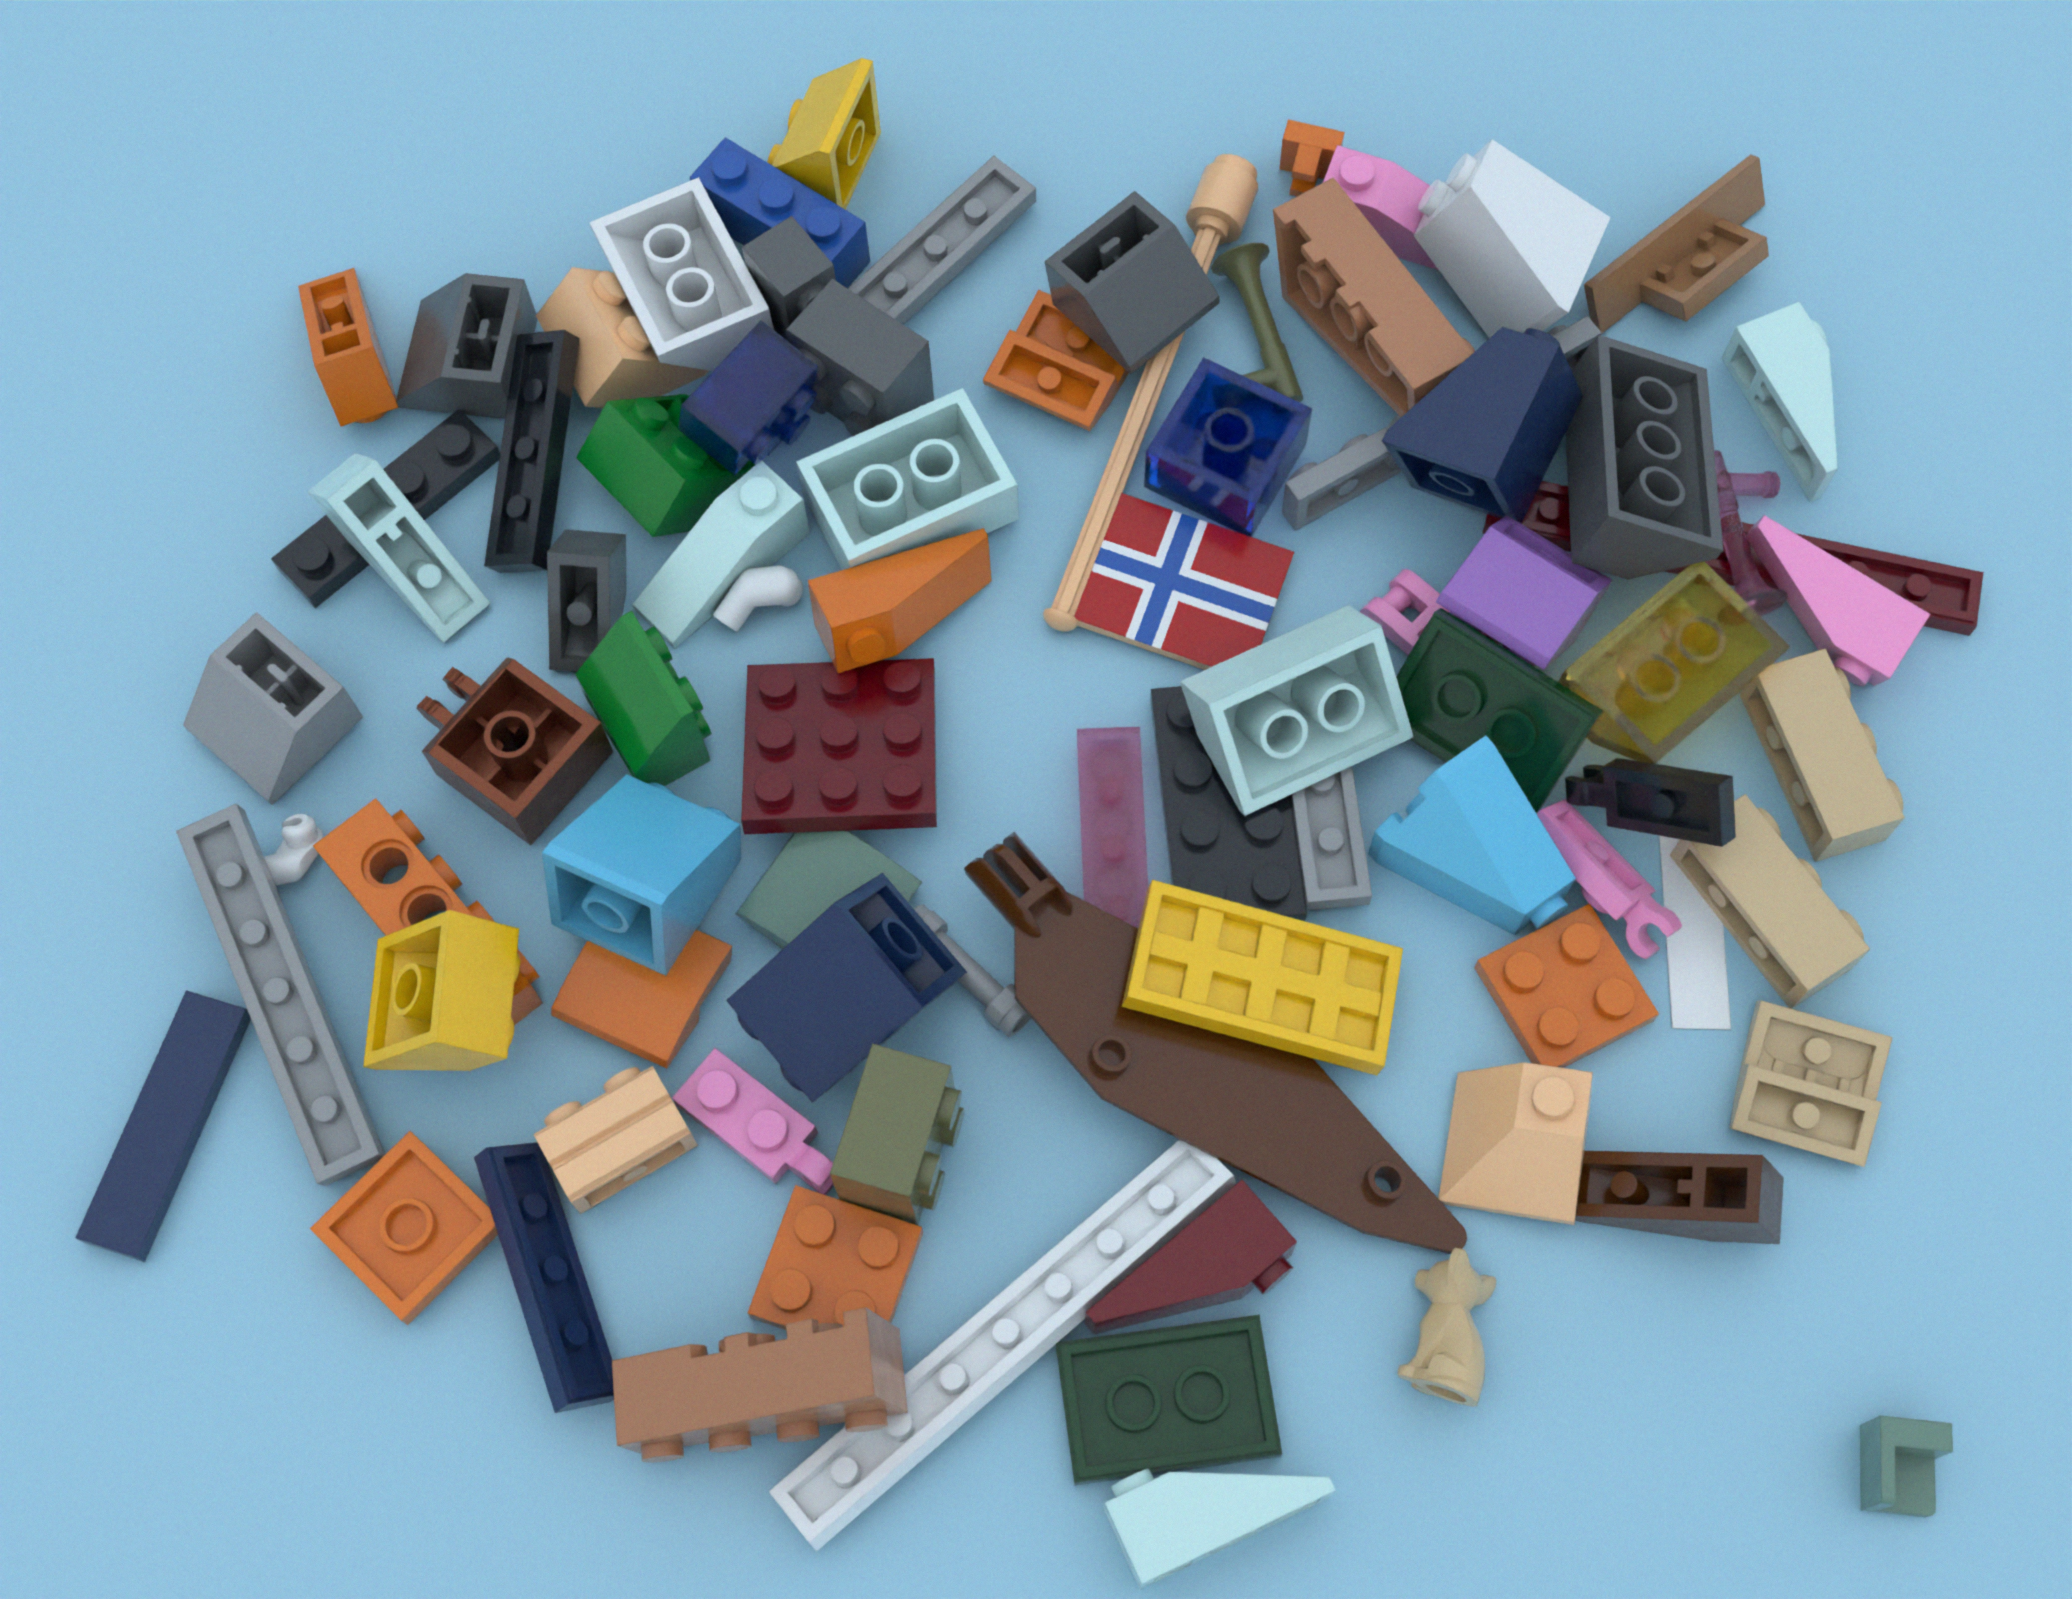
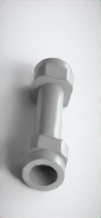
(1000, 1004)

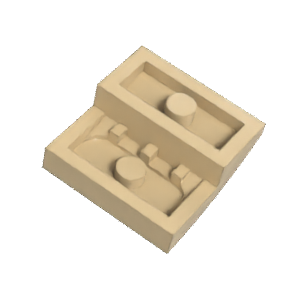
(1810, 1083)

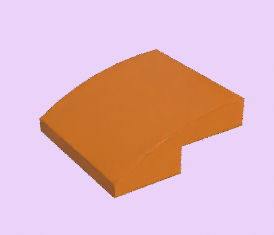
(1055, 366)
(638, 1005)

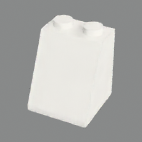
(1509, 239)

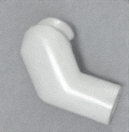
(758, 588)
(296, 850)

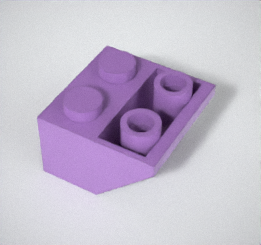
(1524, 592)

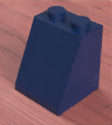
(1490, 425)
(845, 986)

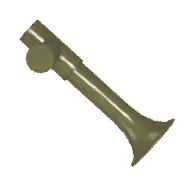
(1243, 268)

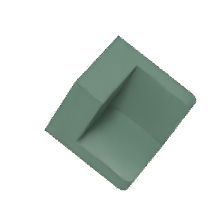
(1900, 1464)

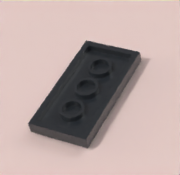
(1207, 836)

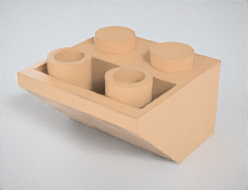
(613, 349)

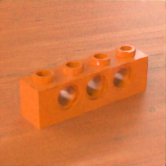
(374, 843)

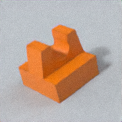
(1307, 153)

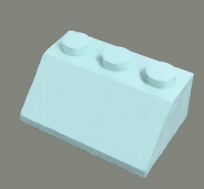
(1298, 708)

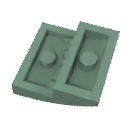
(813, 875)

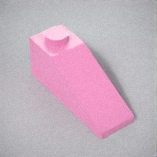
(1385, 197)
(1839, 607)

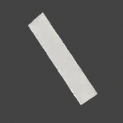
(1694, 952)

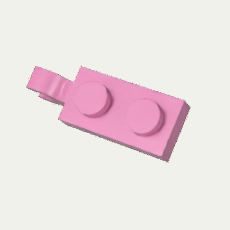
(1607, 877)
(753, 1122)

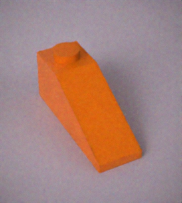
(347, 348)
(895, 600)

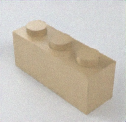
(1822, 755)
(1773, 905)

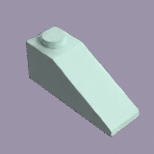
(1787, 379)
(741, 530)
(399, 544)
(1193, 1515)

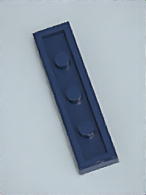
(164, 1126)
(547, 1275)

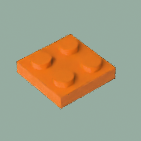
(1566, 989)
(407, 1227)
(833, 1261)

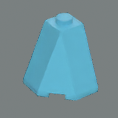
(1478, 843)

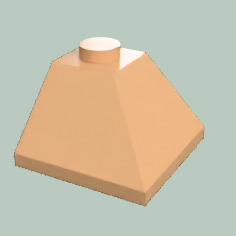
(1518, 1141)

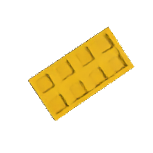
(1264, 977)

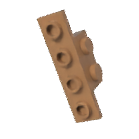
(1688, 255)

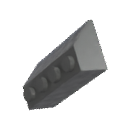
(1641, 463)

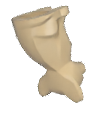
(1449, 1346)

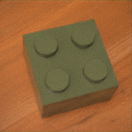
(897, 1134)

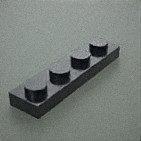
(532, 452)
(425, 474)

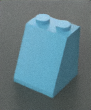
(640, 871)

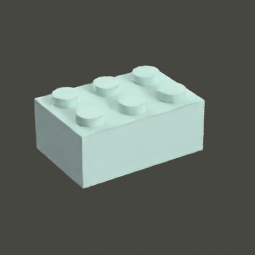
(909, 483)

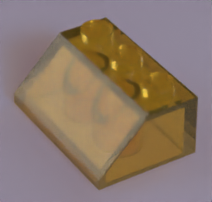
(1672, 664)

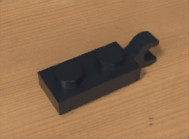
(1659, 799)

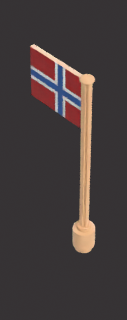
(1152, 570)

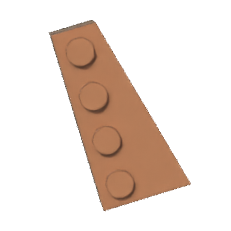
(1363, 297)
(761, 1387)

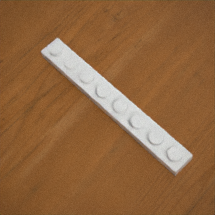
(1002, 1341)

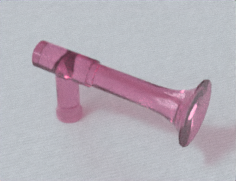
(1746, 577)

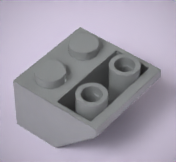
(268, 708)

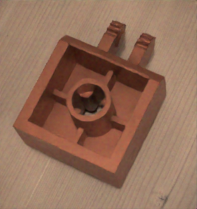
(510, 711)

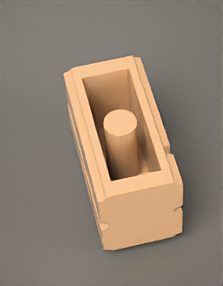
(614, 1137)

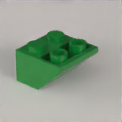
(653, 465)
(644, 703)

